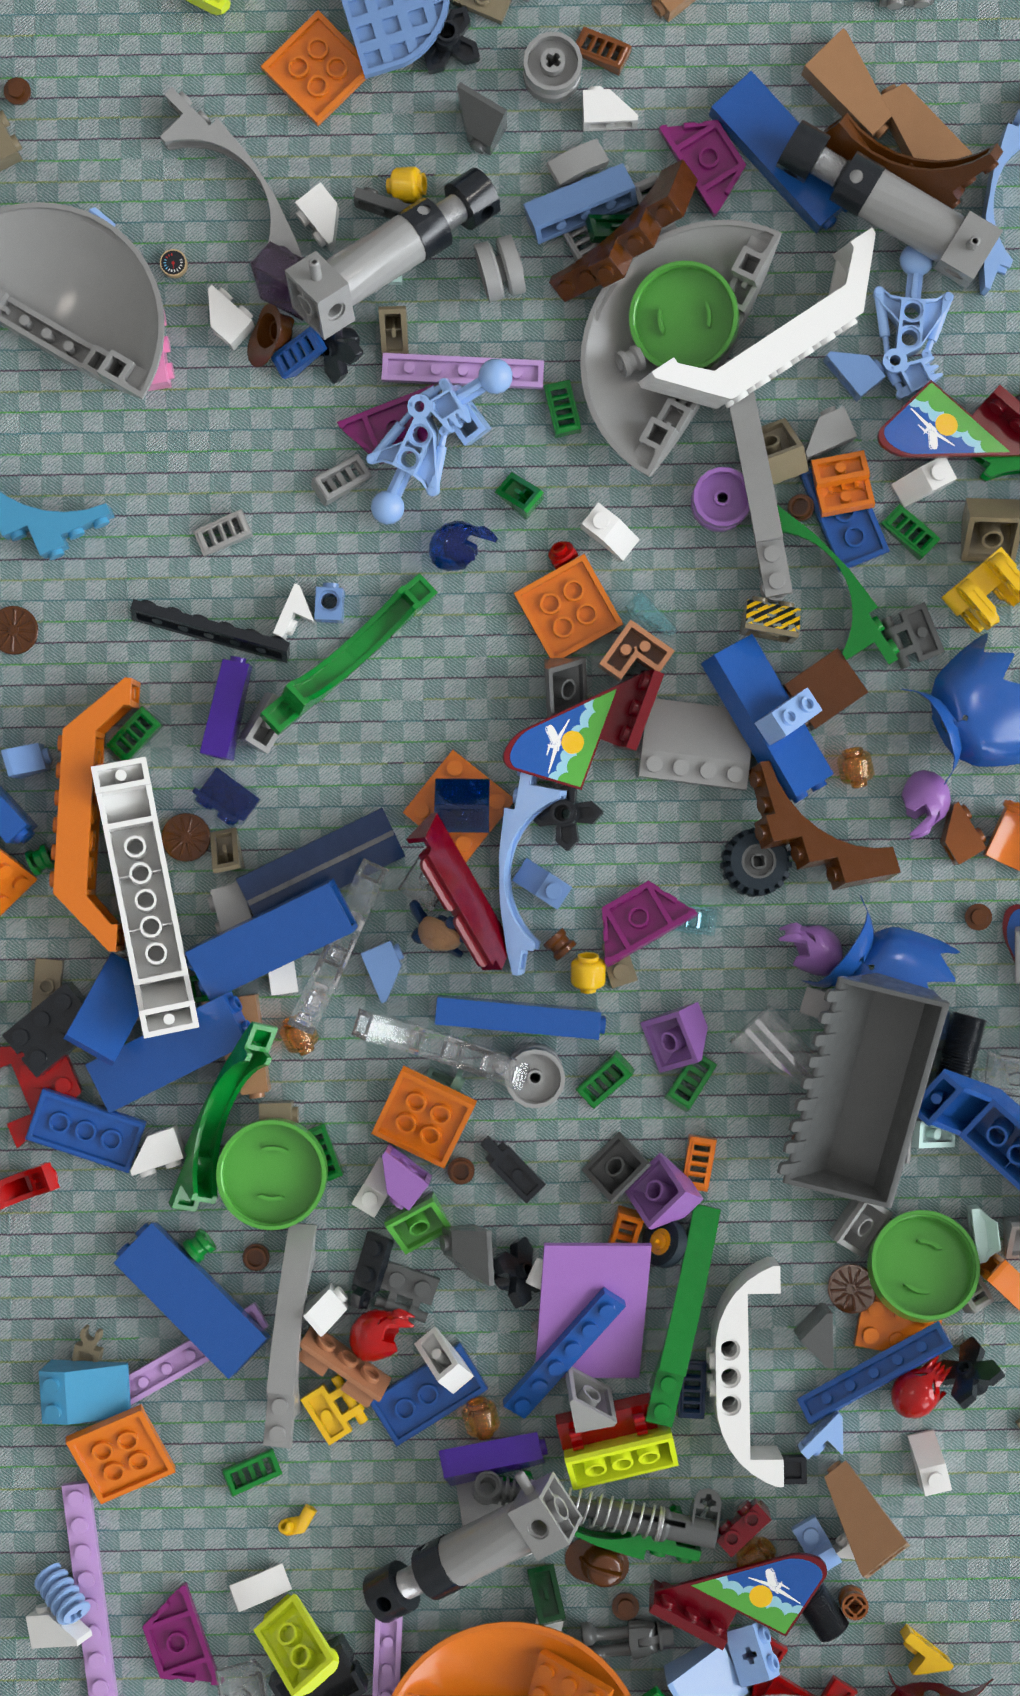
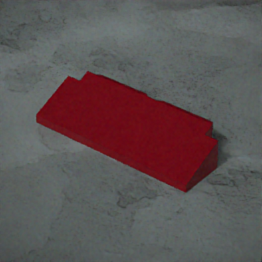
(460, 894)

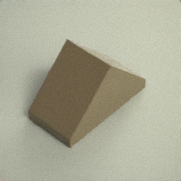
(393, 329)
(226, 851)

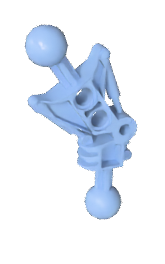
(926, 326)
(449, 409)

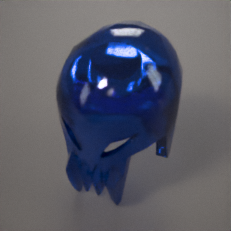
(450, 547)

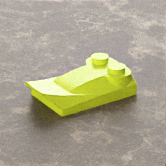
(296, 1646)

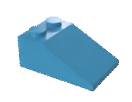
(83, 1391)

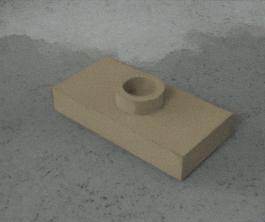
(490, 9)
(47, 979)

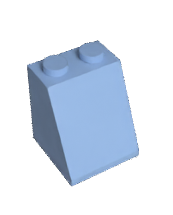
(704, 1673)

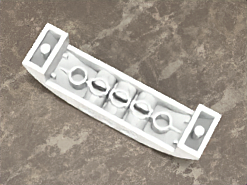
(731, 1324)

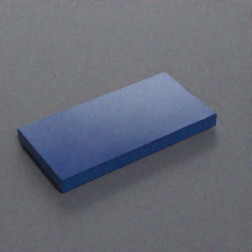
(850, 536)
(106, 1012)
(85, 1130)
(421, 1400)

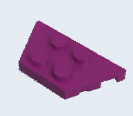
(709, 156)
(372, 425)
(640, 919)
(179, 1640)

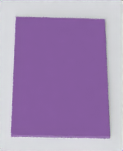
(573, 1278)

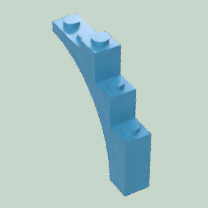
(49, 528)

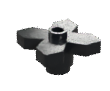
(452, 43)
(341, 349)
(567, 829)
(513, 1270)
(971, 1374)

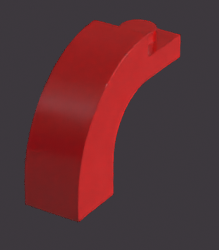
(27, 1184)

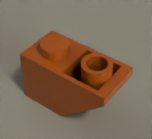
(959, 836)

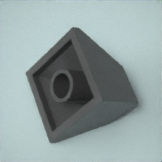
(482, 119)
(470, 1251)

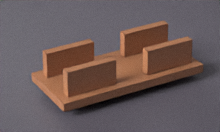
(363, 1379)

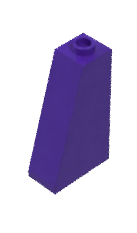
(227, 709)
(500, 1456)

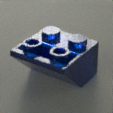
(463, 804)

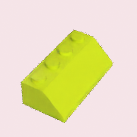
(621, 1458)

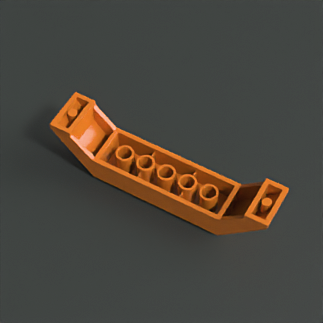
(79, 814)

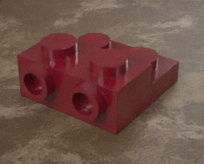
(743, 1527)

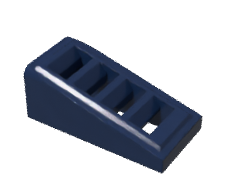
(693, 1413)

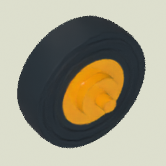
(667, 1244)

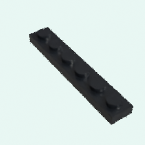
(204, 629)

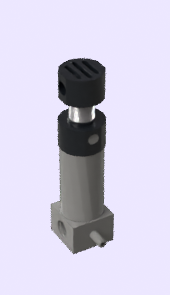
(893, 205)
(329, 288)
(536, 1522)

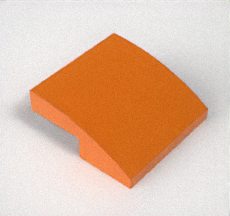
(842, 483)

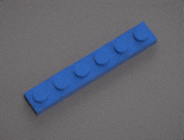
(564, 1352)
(874, 1372)

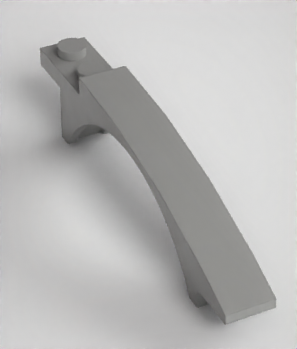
(195, 131)
(761, 498)
(283, 1372)

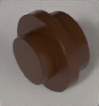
(17, 91)
(801, 507)
(978, 917)
(461, 1170)
(256, 1257)
(625, 1606)

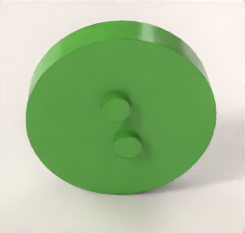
(684, 314)
(272, 1173)
(923, 1266)

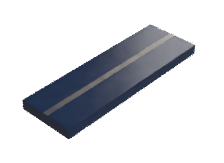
(327, 857)

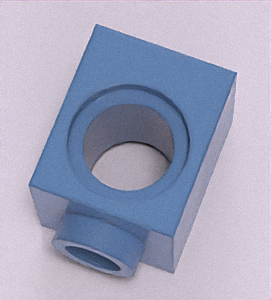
(333, 615)

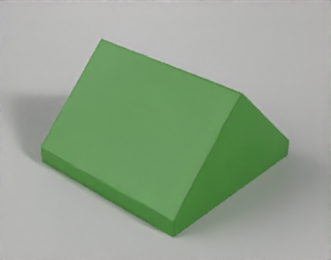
(418, 1225)

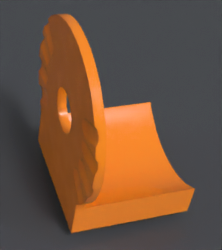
(1005, 839)

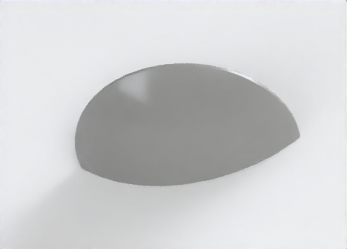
(81, 293)
(635, 420)

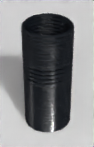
(962, 1044)
(825, 1615)

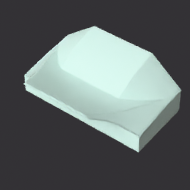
(931, 1136)
(983, 1232)

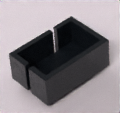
(43, 1029)
(345, 1681)

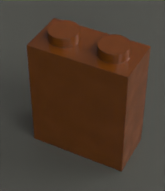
(831, 684)

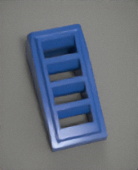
(285, 360)

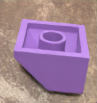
(676, 1037)
(403, 1178)
(663, 1193)

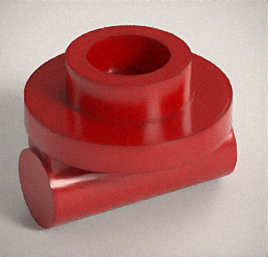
(561, 554)

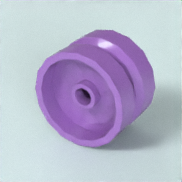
(712, 513)

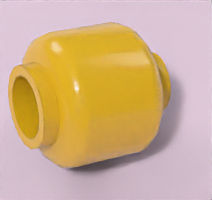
(407, 184)
(588, 972)

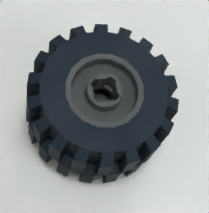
(754, 869)

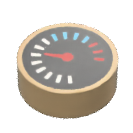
(173, 263)

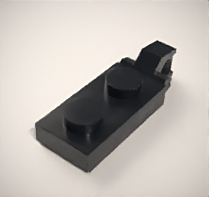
(512, 1169)
(370, 1269)

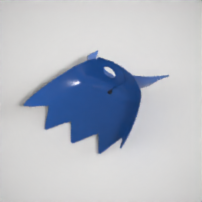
(976, 688)
(893, 953)

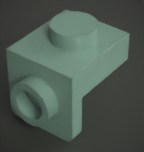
(453, 1082)

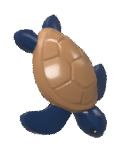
(435, 932)

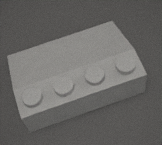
(693, 746)

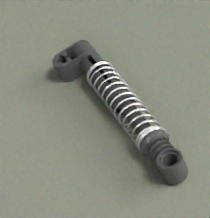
(624, 1516)

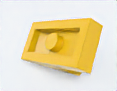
(927, 1656)

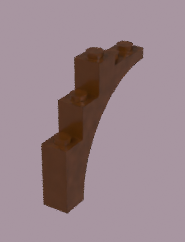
(937, 178)
(637, 234)
(811, 847)

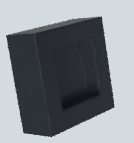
(795, 1469)

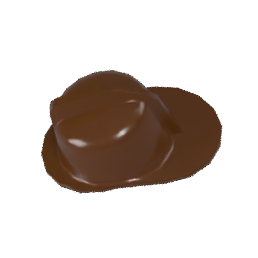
(269, 335)
(596, 1564)

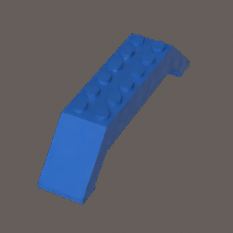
(980, 1116)

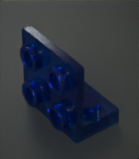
(227, 797)

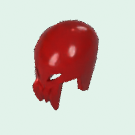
(375, 1332)
(913, 1394)

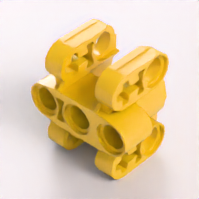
(969, 595)

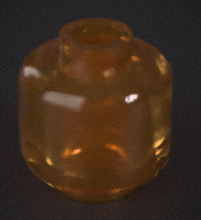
(855, 767)
(297, 1040)
(480, 1418)
(755, 1550)

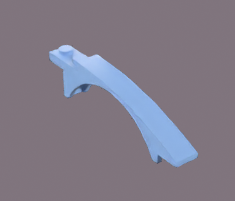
(998, 259)
(529, 802)

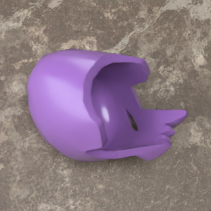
(926, 794)
(817, 948)

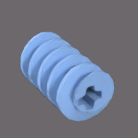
(61, 1594)

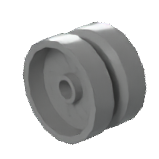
(552, 67)
(500, 268)
(551, 1080)

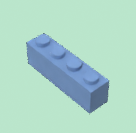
(570, 205)

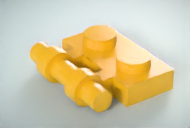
(327, 1414)

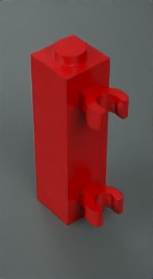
(630, 1420)

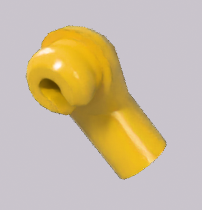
(297, 1524)

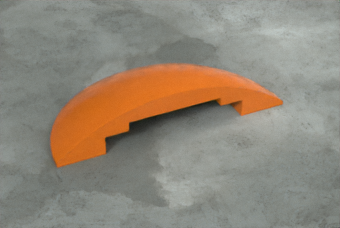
(498, 1662)

